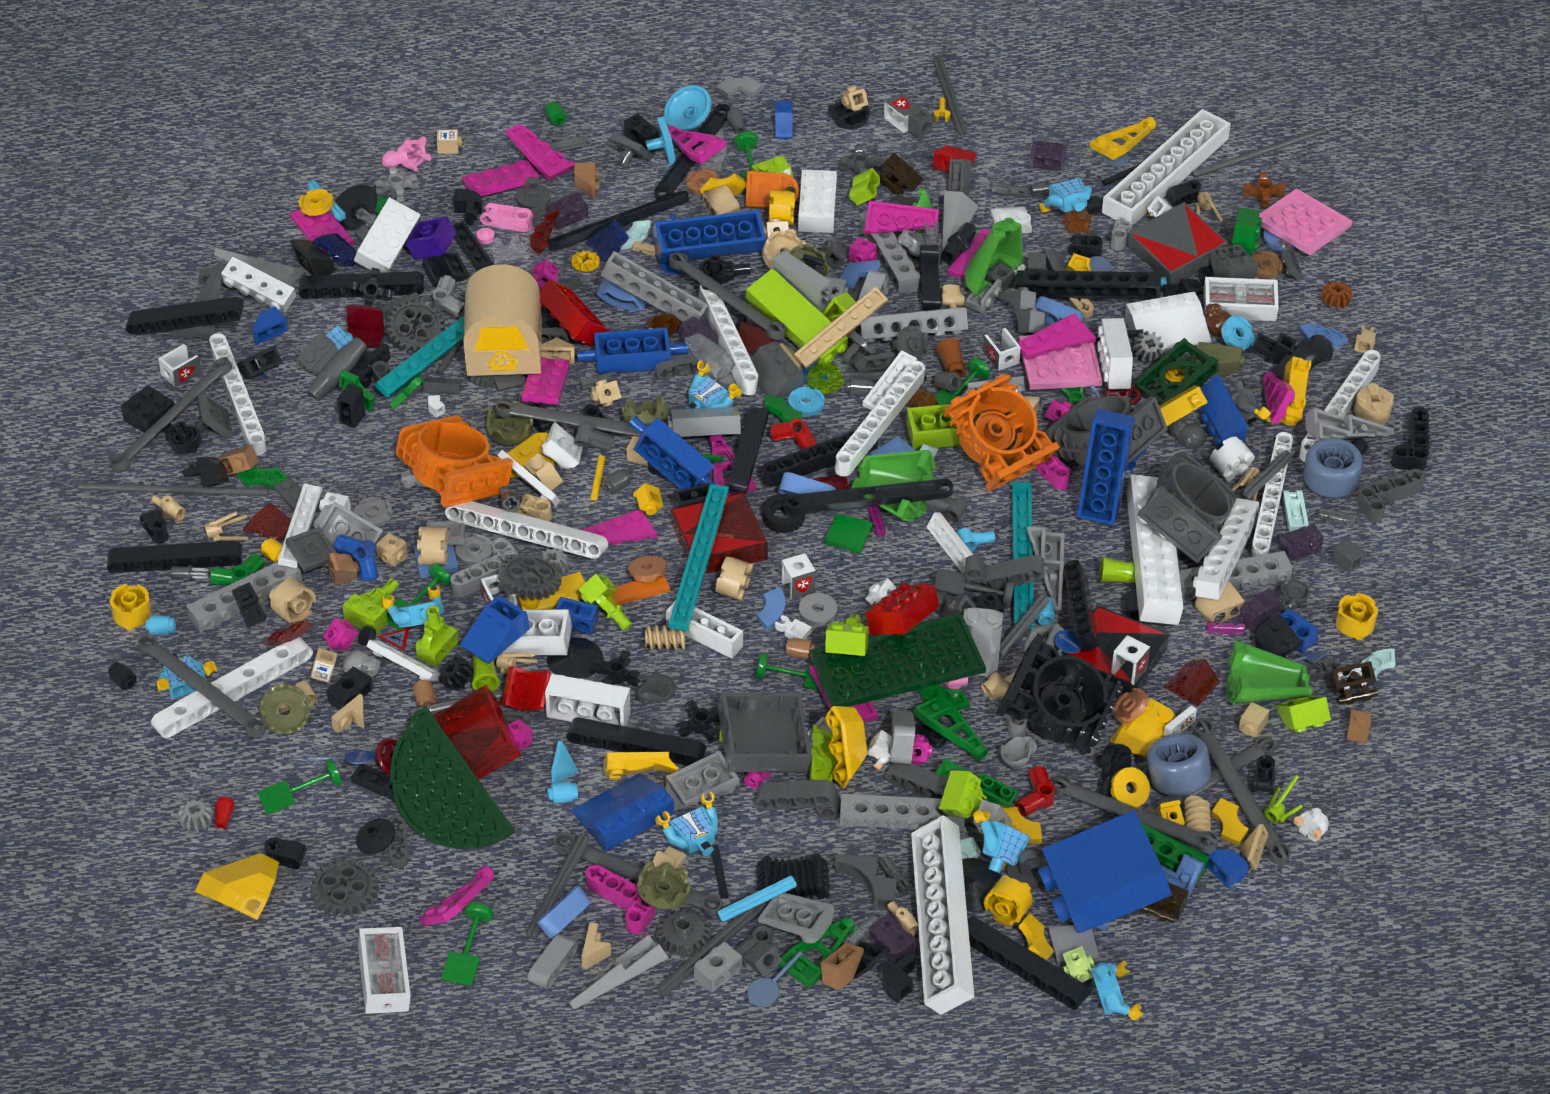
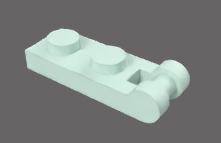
(1295, 509)

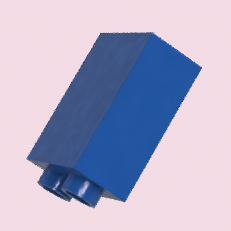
(1103, 873)

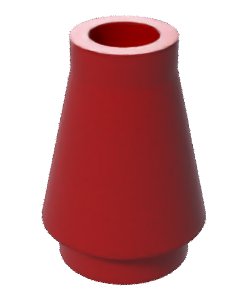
(223, 810)

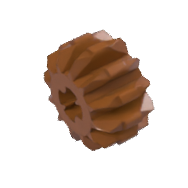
(1336, 294)

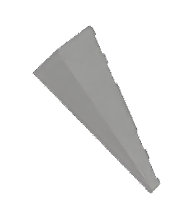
(956, 212)
(280, 272)
(1329, 425)
(1051, 548)
(622, 968)

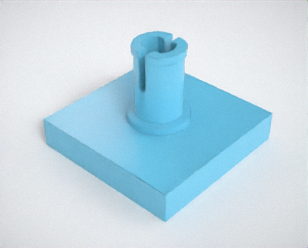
(663, 141)

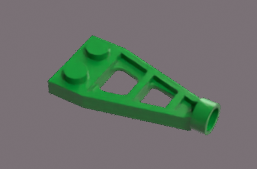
(940, 706)
(805, 970)

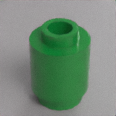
(555, 113)

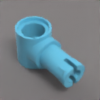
(973, 539)

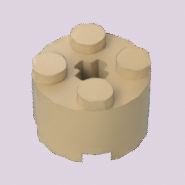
(1374, 404)
(432, 546)
(734, 578)
(292, 600)

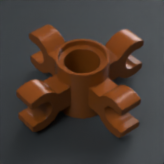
(1263, 190)

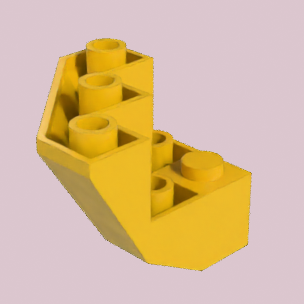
(847, 742)
(241, 884)

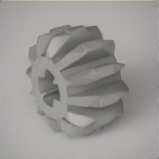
(1149, 353)
(556, 556)
(195, 815)

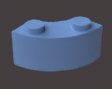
(619, 297)

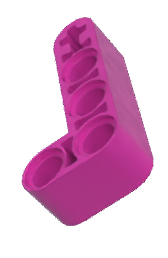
(622, 894)

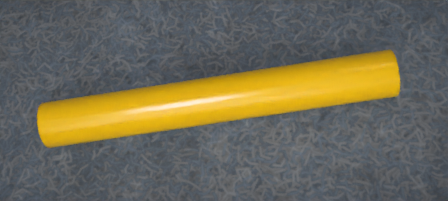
(598, 477)

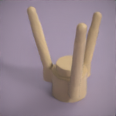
(1205, 202)
(1247, 478)
(214, 528)
(505, 660)

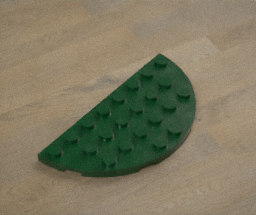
(440, 790)

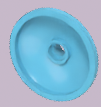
(688, 107)

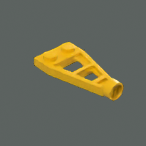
(1113, 150)

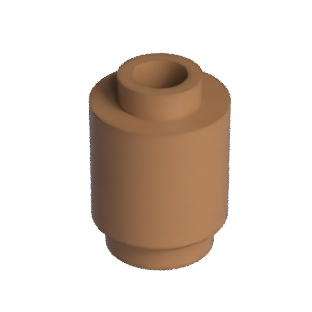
(799, 648)
(424, 693)

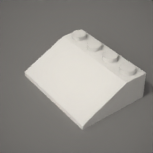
(1170, 319)

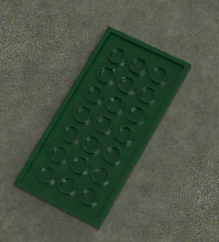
(900, 663)

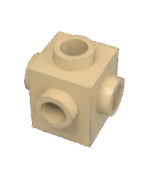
(854, 98)
(775, 224)
(611, 392)
(392, 549)

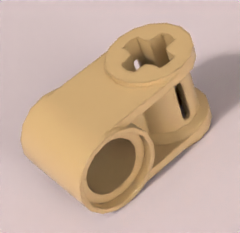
(535, 507)

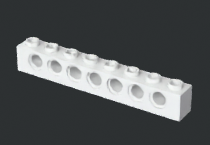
(1225, 554)

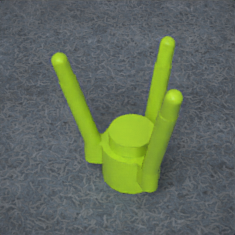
(1276, 810)

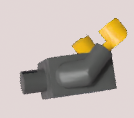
(1247, 404)

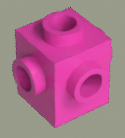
(862, 250)
(544, 271)
(1057, 410)
(340, 634)
(522, 733)
(924, 751)

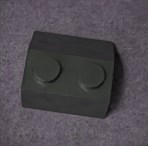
(312, 257)

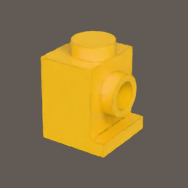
(649, 499)
(1166, 809)

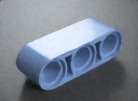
(1054, 310)
(798, 484)
(563, 911)

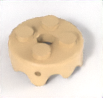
(780, 241)

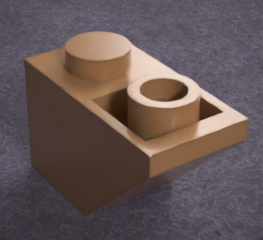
(585, 178)
(239, 459)

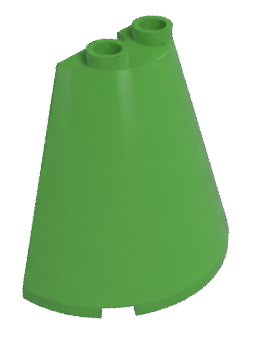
(1000, 246)
(897, 469)
(1264, 676)

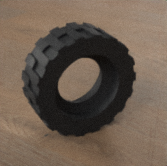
(777, 524)

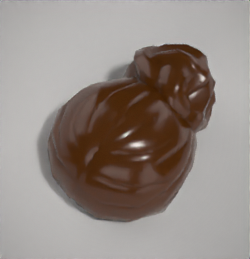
(1215, 317)
(667, 321)

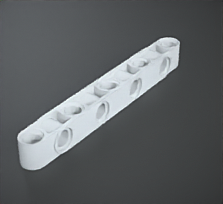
(234, 685)

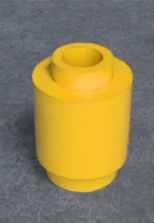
(271, 549)

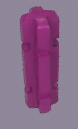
(877, 520)
(1225, 628)

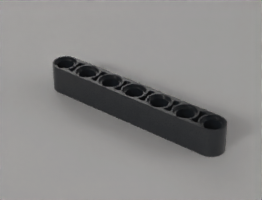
(338, 285)
(185, 316)
(748, 449)
(806, 460)
(178, 555)
(1081, 605)
(629, 739)
(1026, 964)

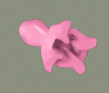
(409, 155)

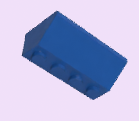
(1221, 413)

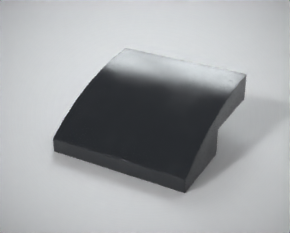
(448, 264)

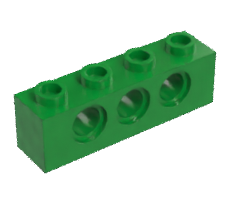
(1172, 851)

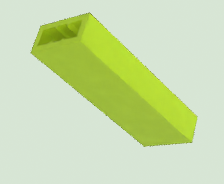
(784, 304)

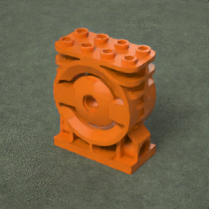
(989, 447)
(453, 460)

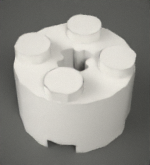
(1232, 458)

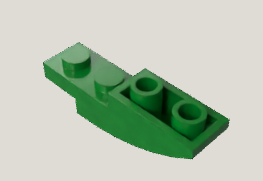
(993, 789)

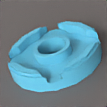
(1230, 336)
(808, 409)

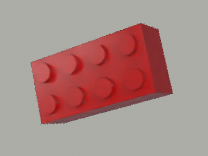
(571, 312)
(902, 609)

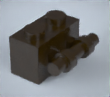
(903, 172)
(1352, 678)
(1171, 907)

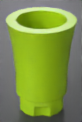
(1116, 571)
(484, 674)

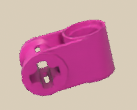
(1055, 473)

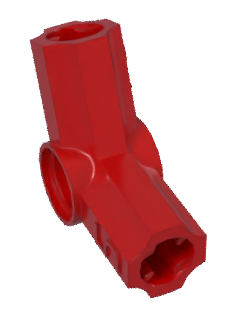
(789, 430)
(1042, 795)

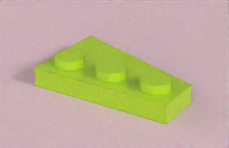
(822, 759)

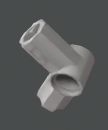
(444, 301)

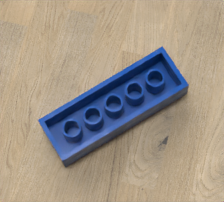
(710, 235)
(1105, 466)

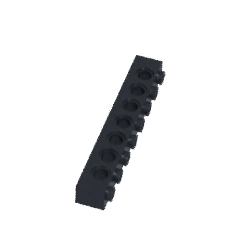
(1091, 284)

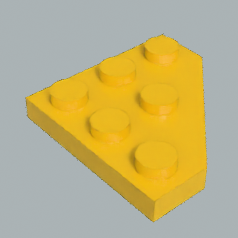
(528, 449)

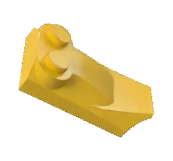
(569, 589)
(1144, 729)
(628, 763)

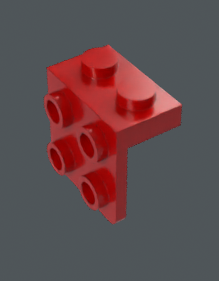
(942, 157)
(525, 689)

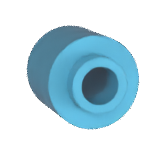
(1047, 615)
(161, 625)
(562, 792)

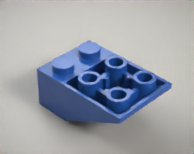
(495, 629)

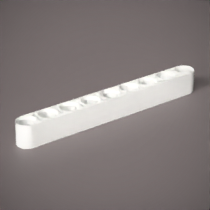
(729, 339)
(1346, 395)
(239, 396)
(879, 418)
(1271, 500)
(497, 521)

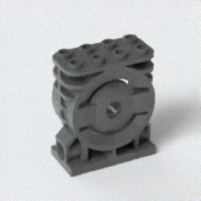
(1074, 427)
(1188, 506)

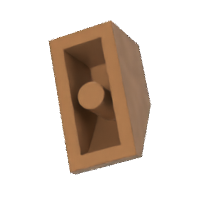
(342, 568)
(1358, 725)
(841, 966)

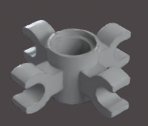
(396, 184)

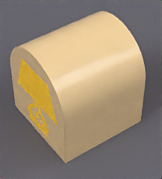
(502, 322)

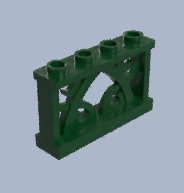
(1171, 361)

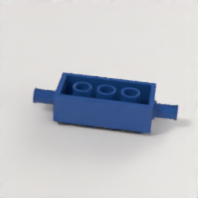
(631, 350)
(671, 454)

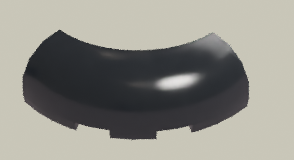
(1316, 350)

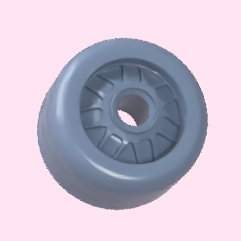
(1332, 467)
(1179, 764)

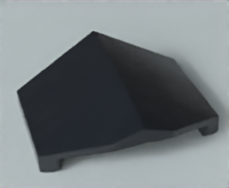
(871, 956)

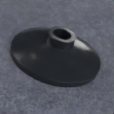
(375, 836)

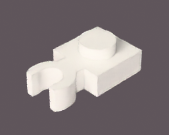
(793, 629)

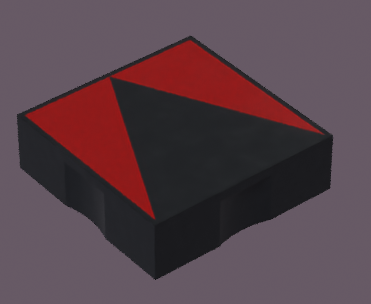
(1111, 631)

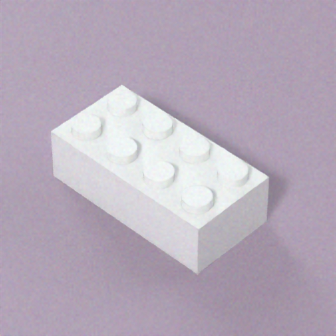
(817, 201)
(387, 236)
(1115, 353)
(547, 633)
(587, 699)

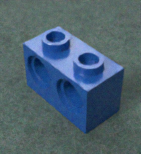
(583, 615)
(1303, 629)

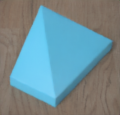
(563, 765)

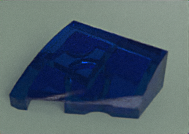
(608, 240)
(337, 248)

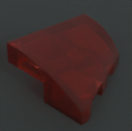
(542, 232)
(269, 523)

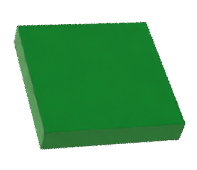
(848, 533)

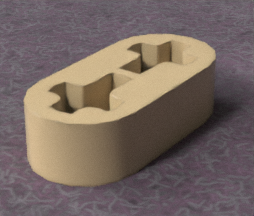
(1085, 303)

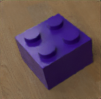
(430, 238)

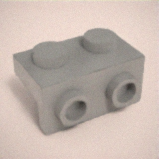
(985, 299)

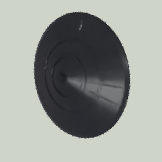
(352, 200)
(578, 661)
(977, 882)

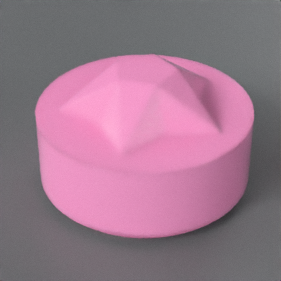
(485, 236)

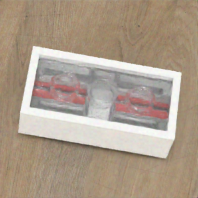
(1243, 297)
(383, 970)

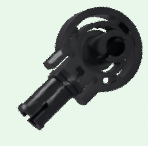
(723, 270)
(182, 437)
(1111, 764)

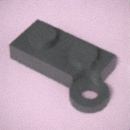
(1290, 260)

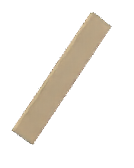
(840, 327)

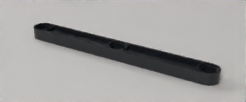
(683, 163)
(622, 218)
(855, 496)

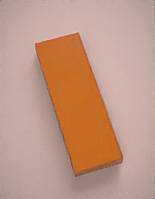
(639, 590)

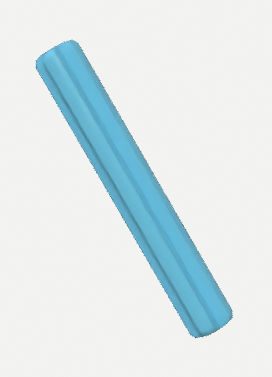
(337, 212)
(757, 898)

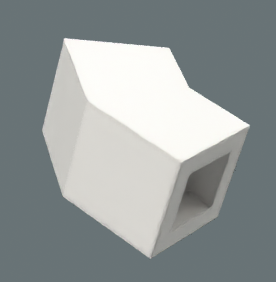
(435, 406)

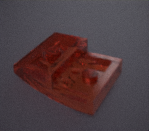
(286, 635)

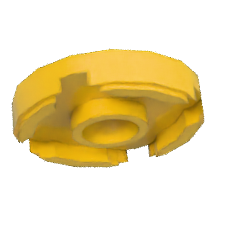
(324, 203)
(1139, 782)

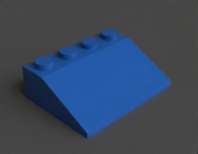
(624, 811)

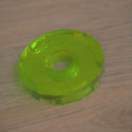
(825, 370)

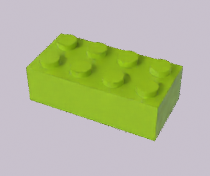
(930, 427)

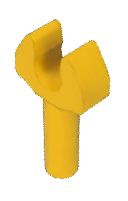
(942, 111)

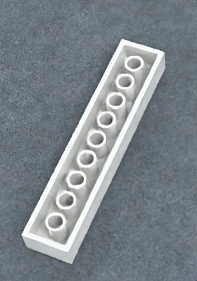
(1166, 167)
(1154, 560)
(942, 915)

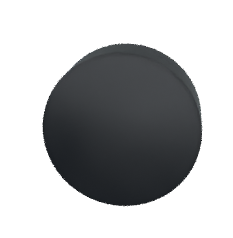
(366, 634)

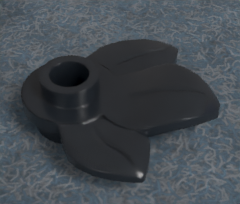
(934, 738)

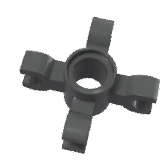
(860, 161)

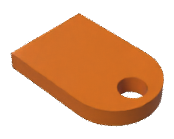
(761, 183)

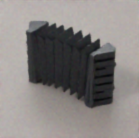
(809, 875)

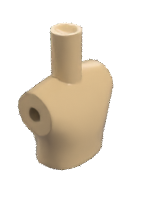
(952, 296)
(170, 508)
(996, 685)
(906, 919)

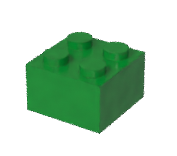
(1247, 229)

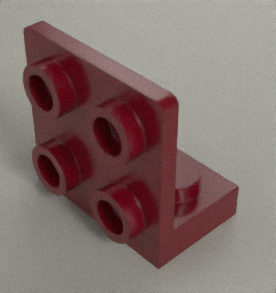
(366, 324)

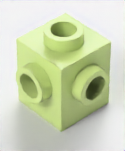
(1078, 964)

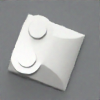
(1019, 215)
(561, 447)

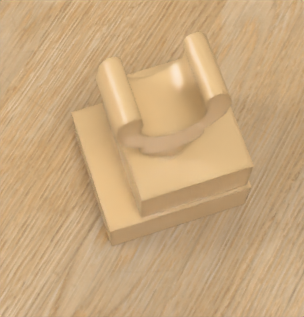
(1366, 340)

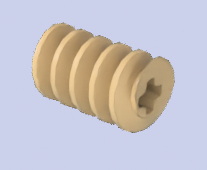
(664, 637)
(1197, 814)

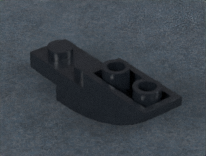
(364, 365)

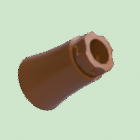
(951, 356)

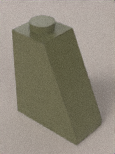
(1228, 357)

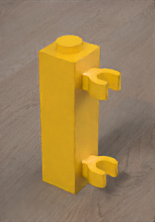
(1296, 375)
(1182, 404)

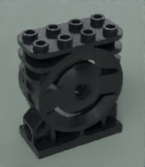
(1046, 712)

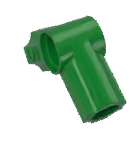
(227, 576)

